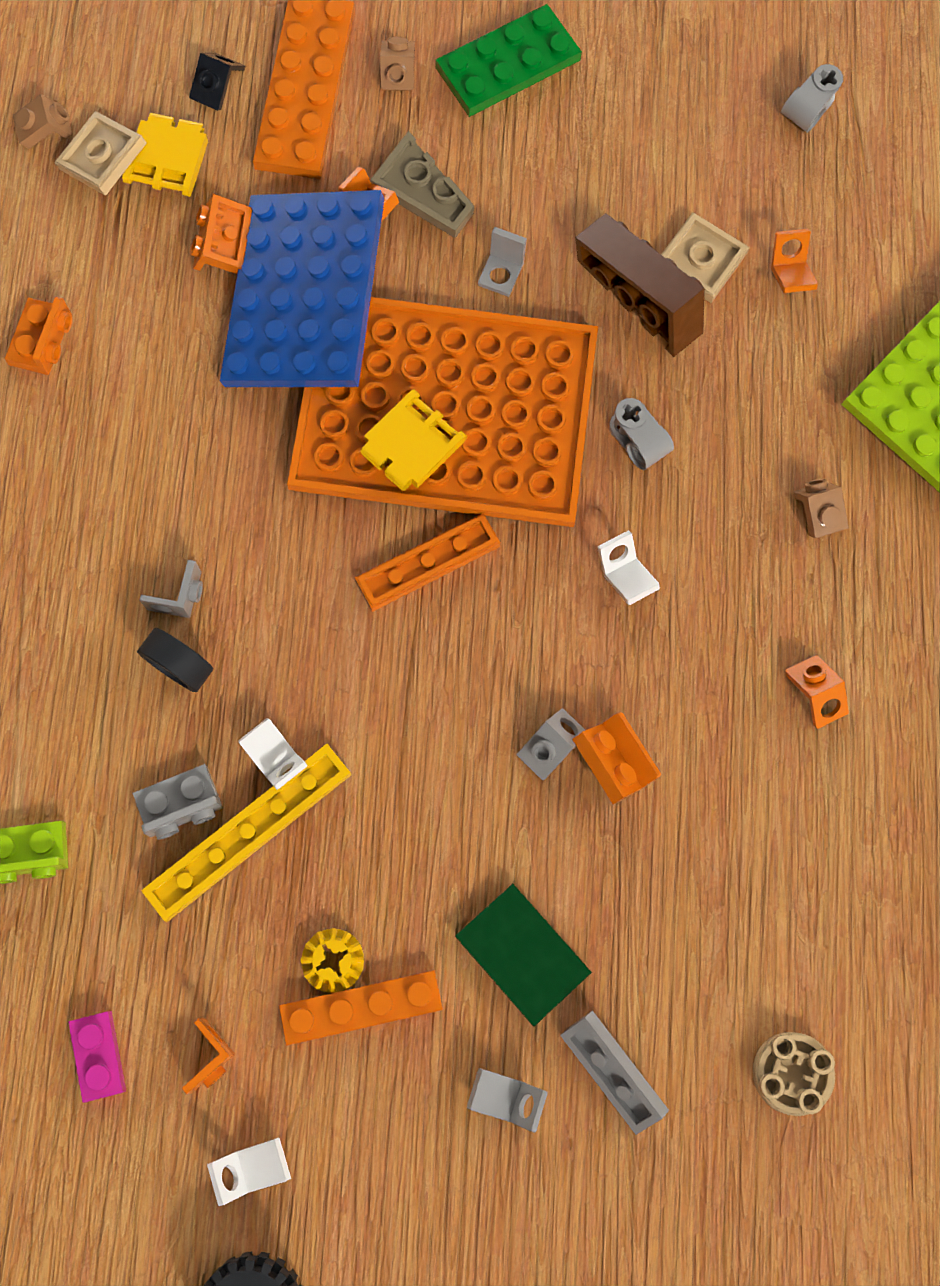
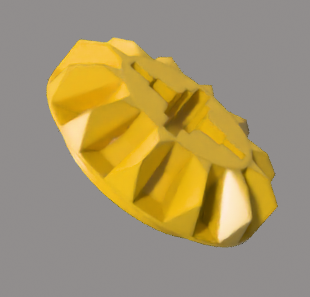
(350, 966)

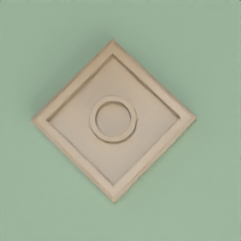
(100, 153)
(706, 254)

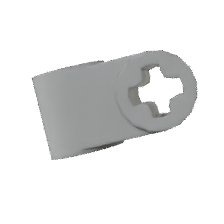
(814, 97)
(640, 433)

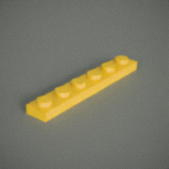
(244, 834)

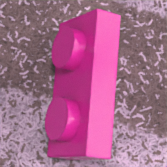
(97, 1056)

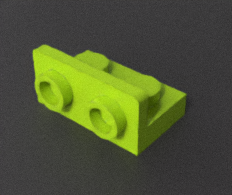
(33, 850)

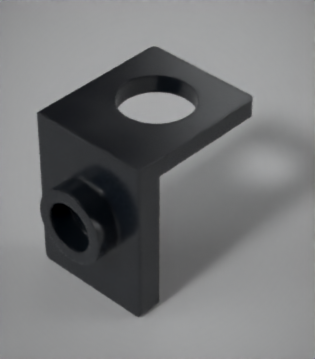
(212, 79)

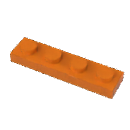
(360, 1007)

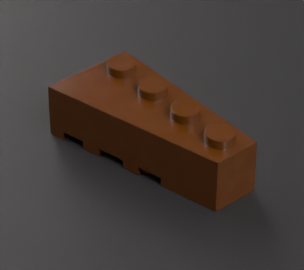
(644, 281)

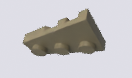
(424, 187)

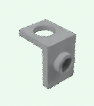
(507, 253)
(189, 593)
(550, 744)
(505, 1099)

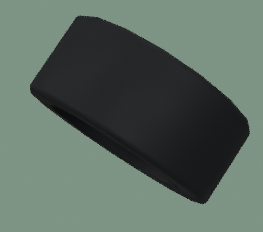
(175, 660)

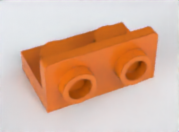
(221, 234)
(39, 335)
(617, 758)

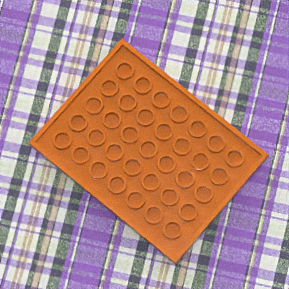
(496, 377)

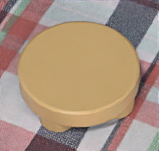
(794, 1073)

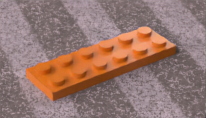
(304, 87)

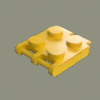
(170, 156)
(410, 442)

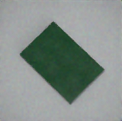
(523, 954)

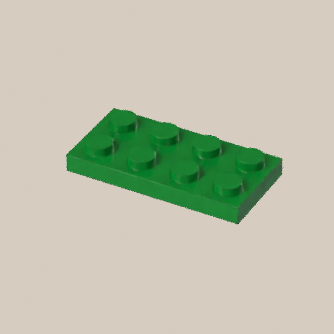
(508, 60)

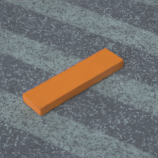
(427, 562)

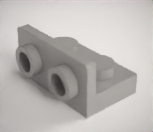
(177, 802)

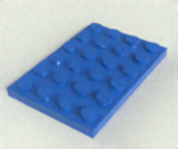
(304, 290)

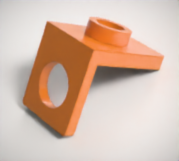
(792, 270)
(819, 686)
(215, 1069)

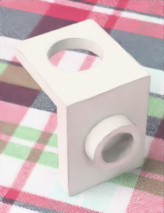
(626, 572)
(272, 753)
(251, 1170)

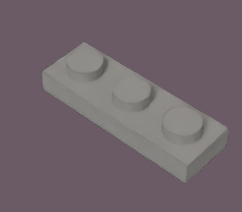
(614, 1073)

